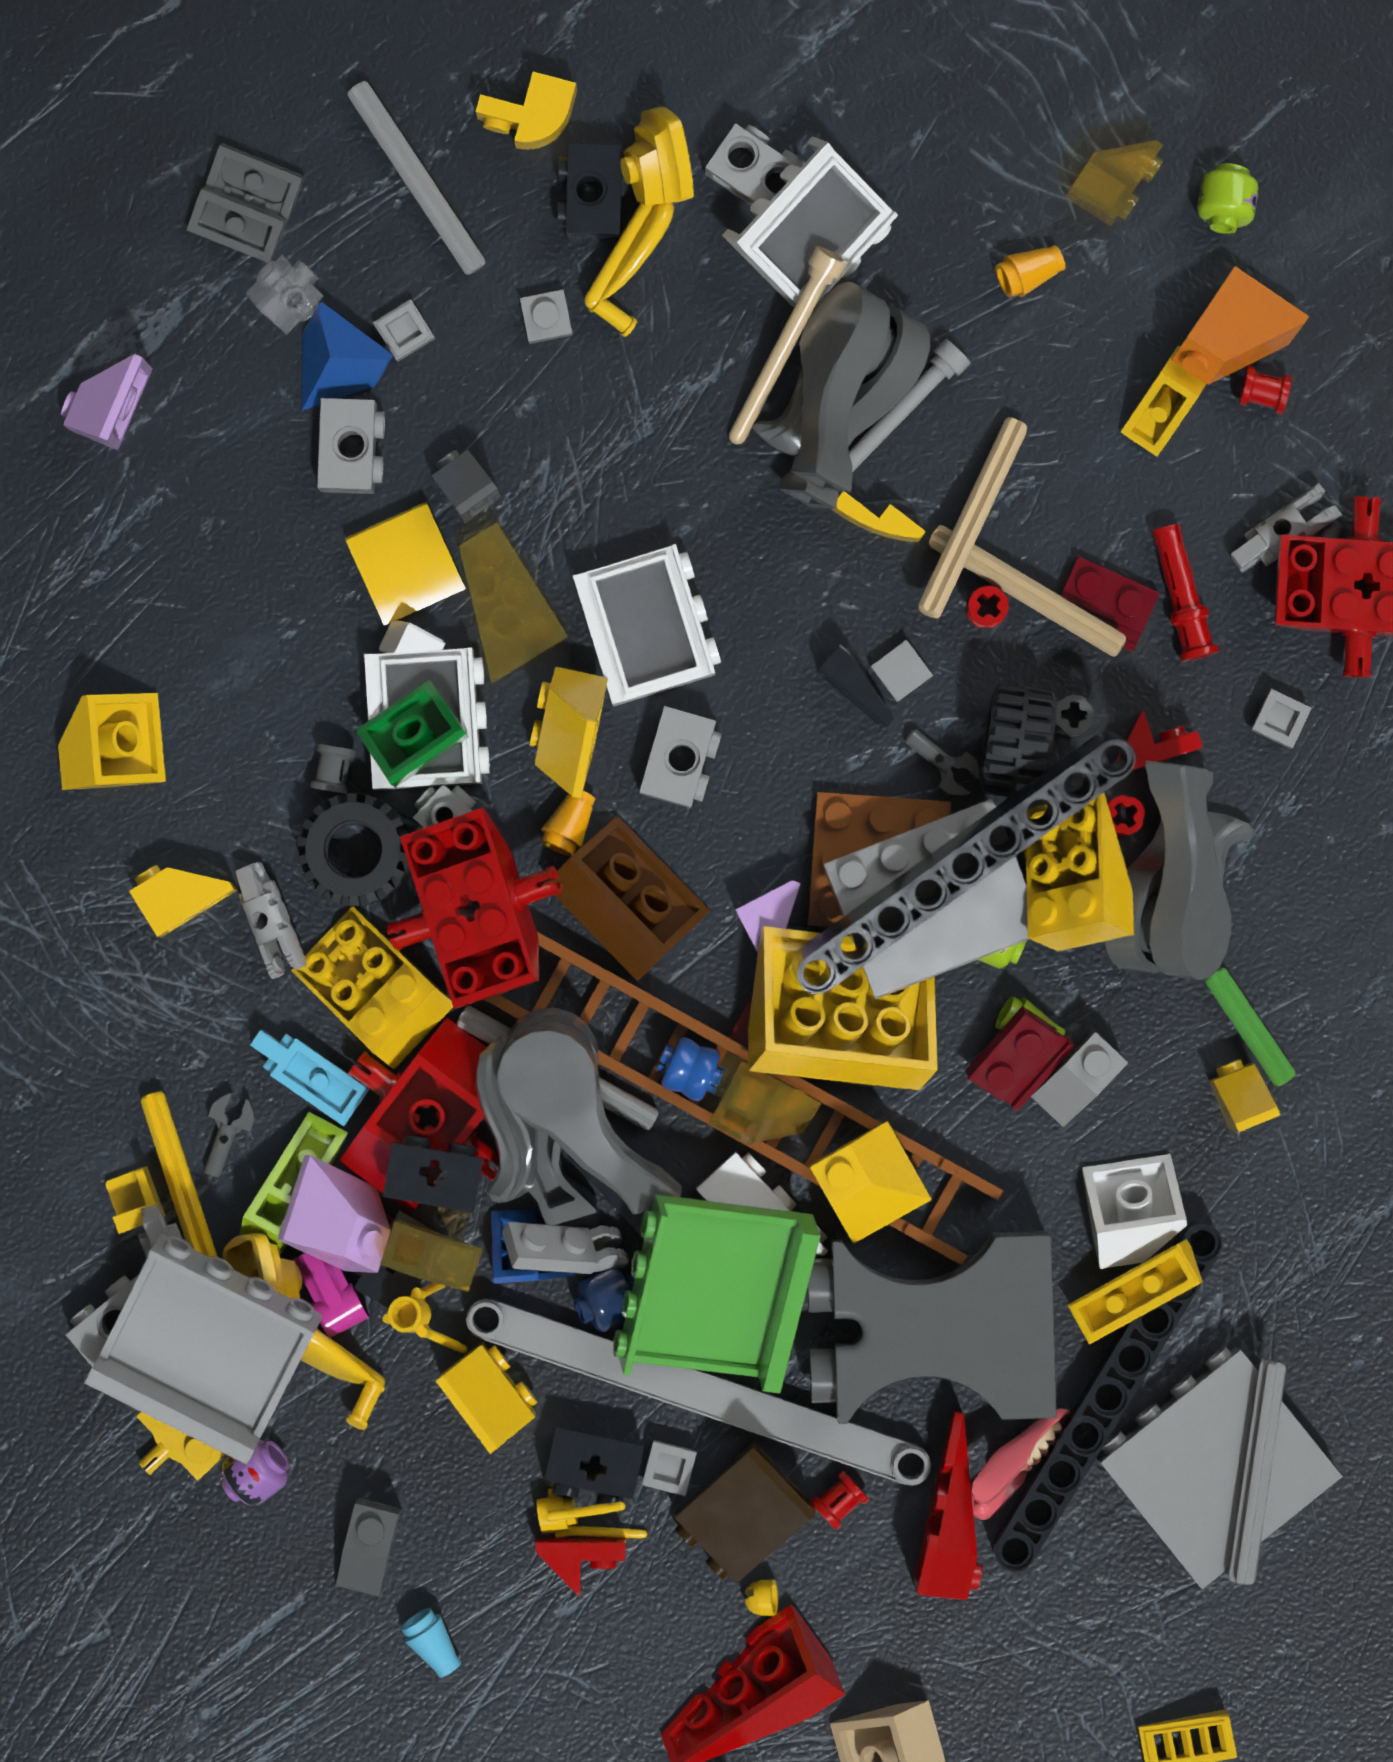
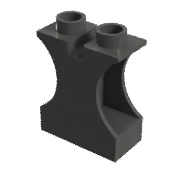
(972, 1325)

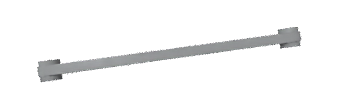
(701, 1393)

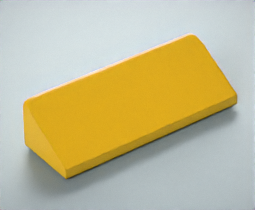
(1136, 1292)

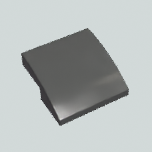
(245, 203)

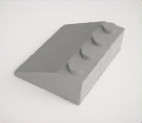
(967, 929)

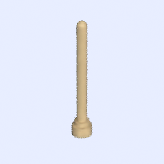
(823, 270)

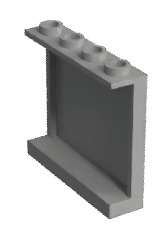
(204, 1348)
(1190, 1461)

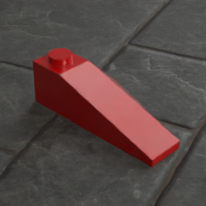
(949, 1545)
(767, 1688)

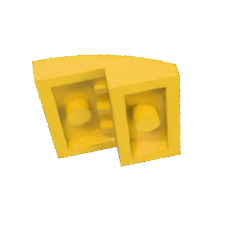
(405, 563)

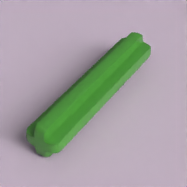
(1250, 1027)

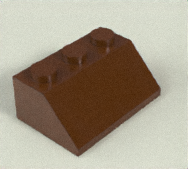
(628, 898)

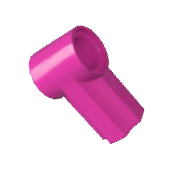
(332, 1295)

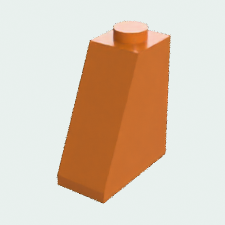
(1238, 329)

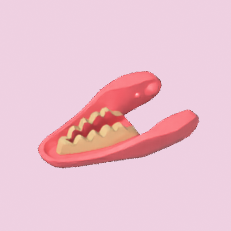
(1011, 1463)

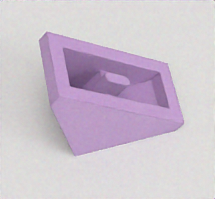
(768, 910)

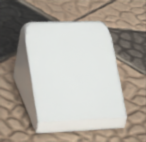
(408, 638)

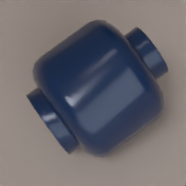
(602, 1298)

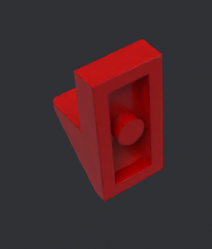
(1172, 744)
(566, 1554)

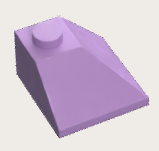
(107, 401)
(336, 1218)

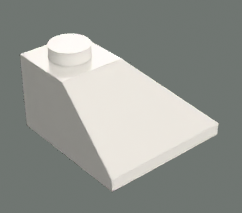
(1133, 1208)

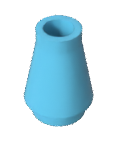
(429, 1639)

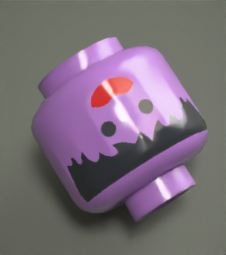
(259, 1478)

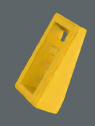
(1202, 1722)

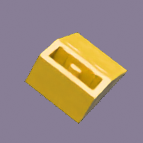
(1078, 881)
(373, 988)

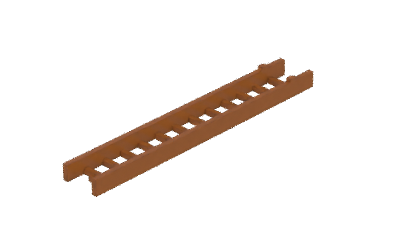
(724, 1043)

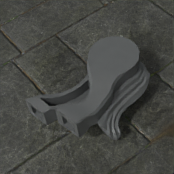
(853, 371)
(1178, 881)
(545, 1096)

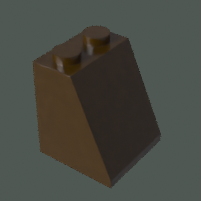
(743, 1513)

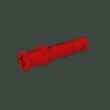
(1188, 612)

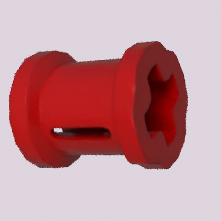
(1265, 390)
(988, 620)
(1136, 819)
(836, 1492)

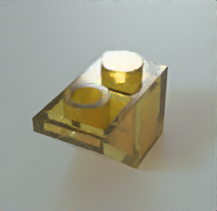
(1111, 177)
(762, 1107)
(431, 1256)

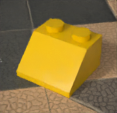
(569, 727)
(488, 1396)

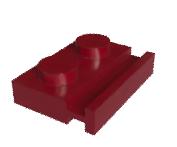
(1111, 599)
(1019, 1058)

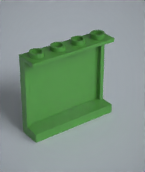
(717, 1288)

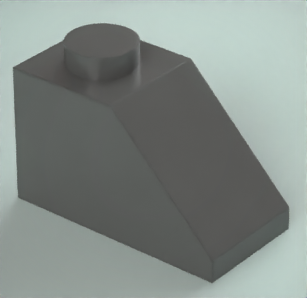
(465, 484)
(368, 1546)

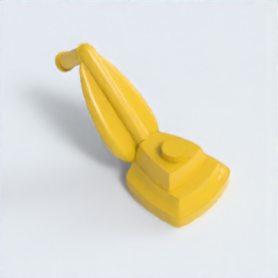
(659, 176)
(258, 1258)

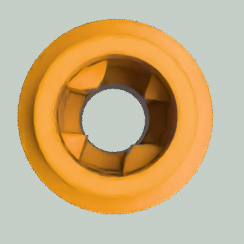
(1028, 270)
(568, 824)

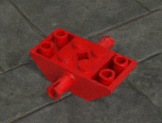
(1319, 579)
(453, 868)
(438, 1076)

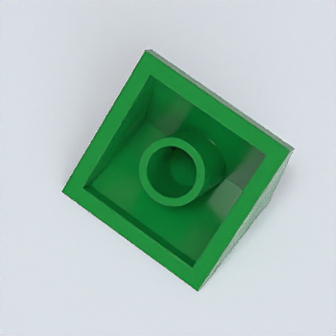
(412, 733)

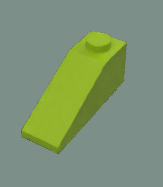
(270, 1205)

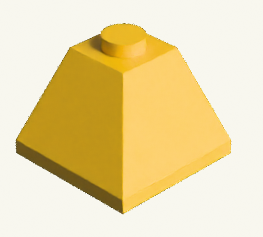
(112, 742)
(870, 1182)

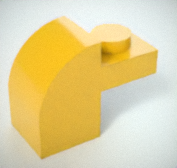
(539, 120)

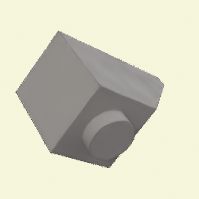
(1079, 1078)

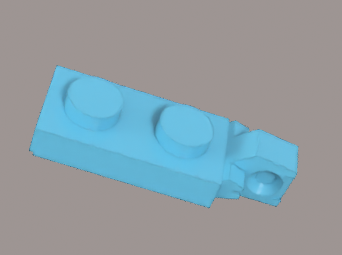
(311, 1075)

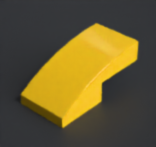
(890, 524)

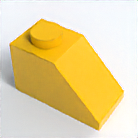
(1163, 407)
(176, 896)
(1242, 1096)

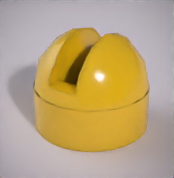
(762, 1597)

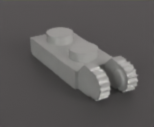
(564, 1248)

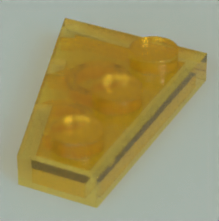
(507, 604)

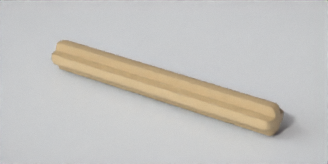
(972, 518)
(1036, 596)

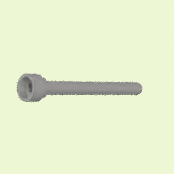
(946, 363)

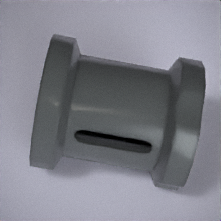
(1082, 706)
(333, 768)

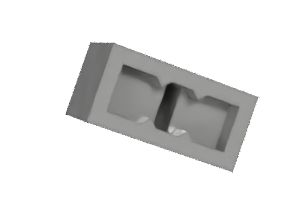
(750, 181)

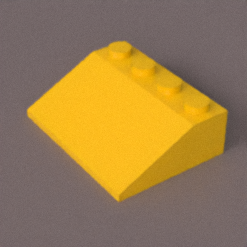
(840, 1031)

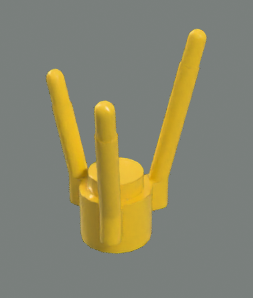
(413, 1315)
(558, 1513)

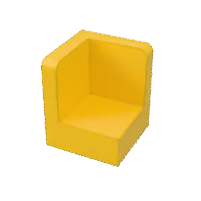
(131, 1194)

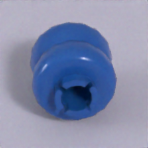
(690, 1069)

